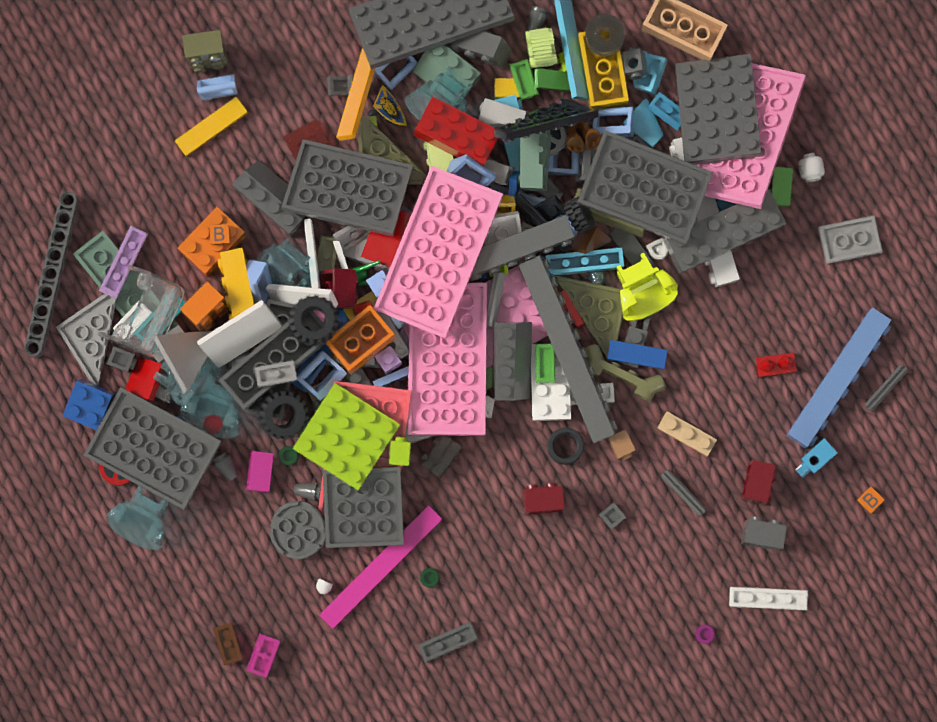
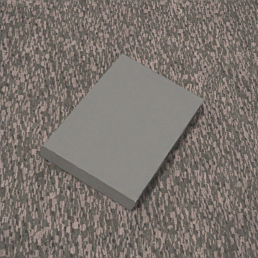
(850, 239)

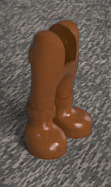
(590, 136)

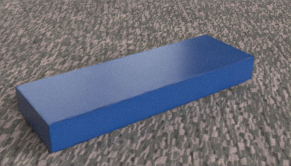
(637, 354)

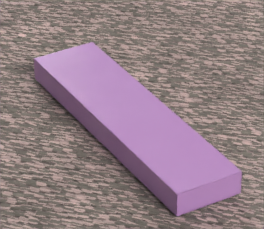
(126, 256)

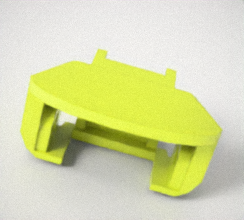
(643, 291)

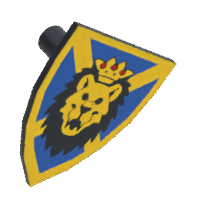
(387, 108)

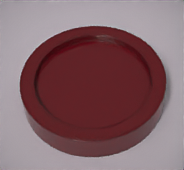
(213, 424)

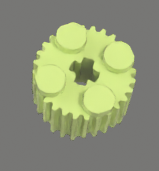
(541, 47)

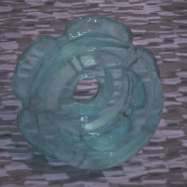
(597, 277)

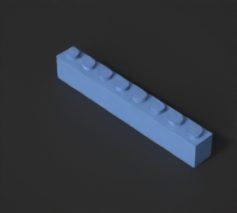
(838, 378)

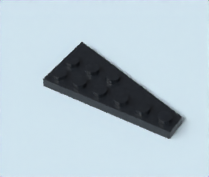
(552, 118)

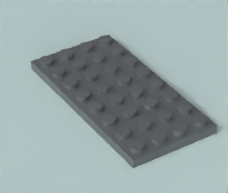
(407, 27)

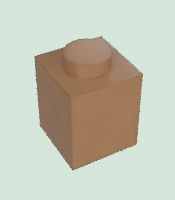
(621, 445)

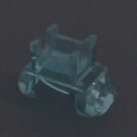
(443, 88)
(285, 264)
(203, 382)
(213, 402)
(139, 520)

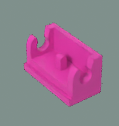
(259, 471)
(263, 655)

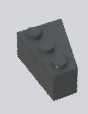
(483, 47)

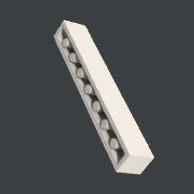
(722, 268)

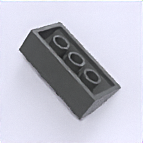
(267, 194)
(511, 360)

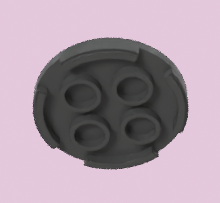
(298, 530)

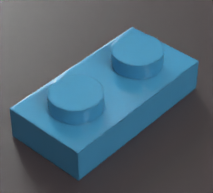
(666, 110)

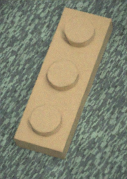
(687, 434)

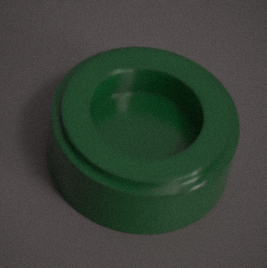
(288, 455)
(429, 577)

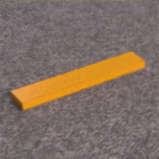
(356, 99)

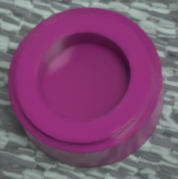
(705, 634)

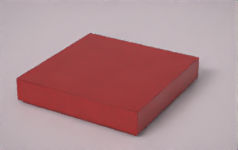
(141, 380)

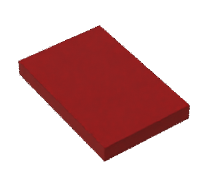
(384, 247)

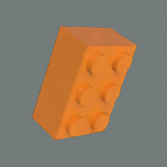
(198, 247)
(205, 307)
(360, 339)

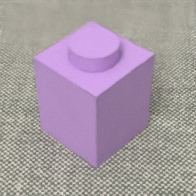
(388, 360)

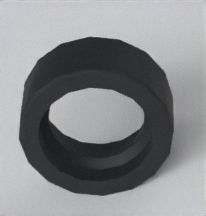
(565, 460)

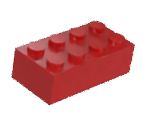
(455, 131)

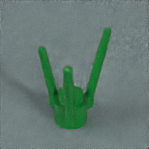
(362, 272)

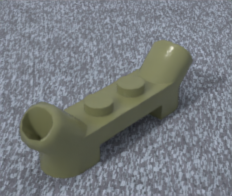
(645, 388)

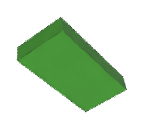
(524, 80)
(551, 80)
(782, 185)
(545, 363)

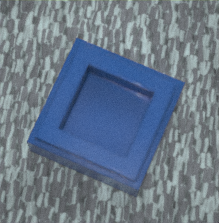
(514, 187)

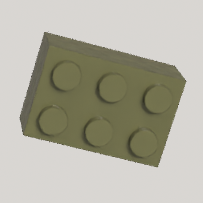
(205, 51)

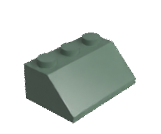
(439, 59)

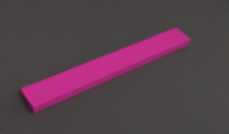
(380, 568)

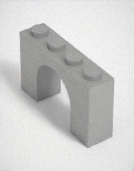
(498, 114)

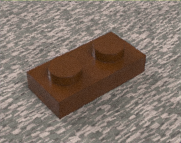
(228, 644)

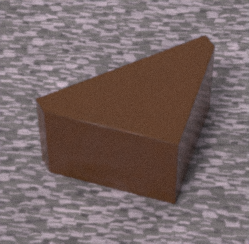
(590, 240)

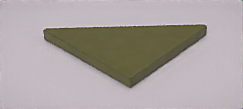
(376, 143)
(597, 307)

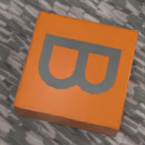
(219, 234)
(870, 499)

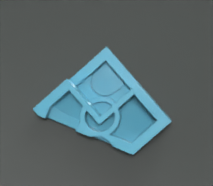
(655, 68)
(646, 125)

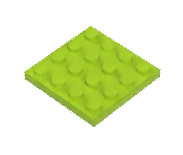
(346, 436)

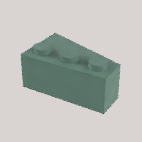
(534, 162)

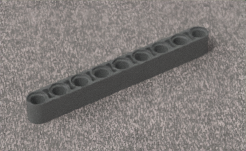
(50, 265)

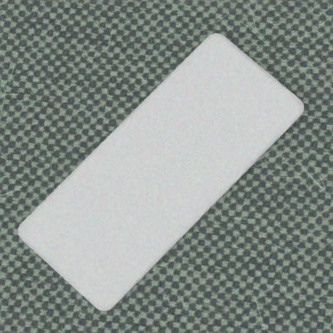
(340, 255)

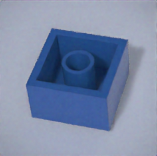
(88, 403)

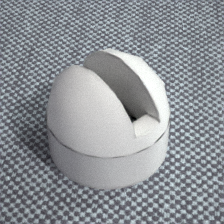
(323, 586)

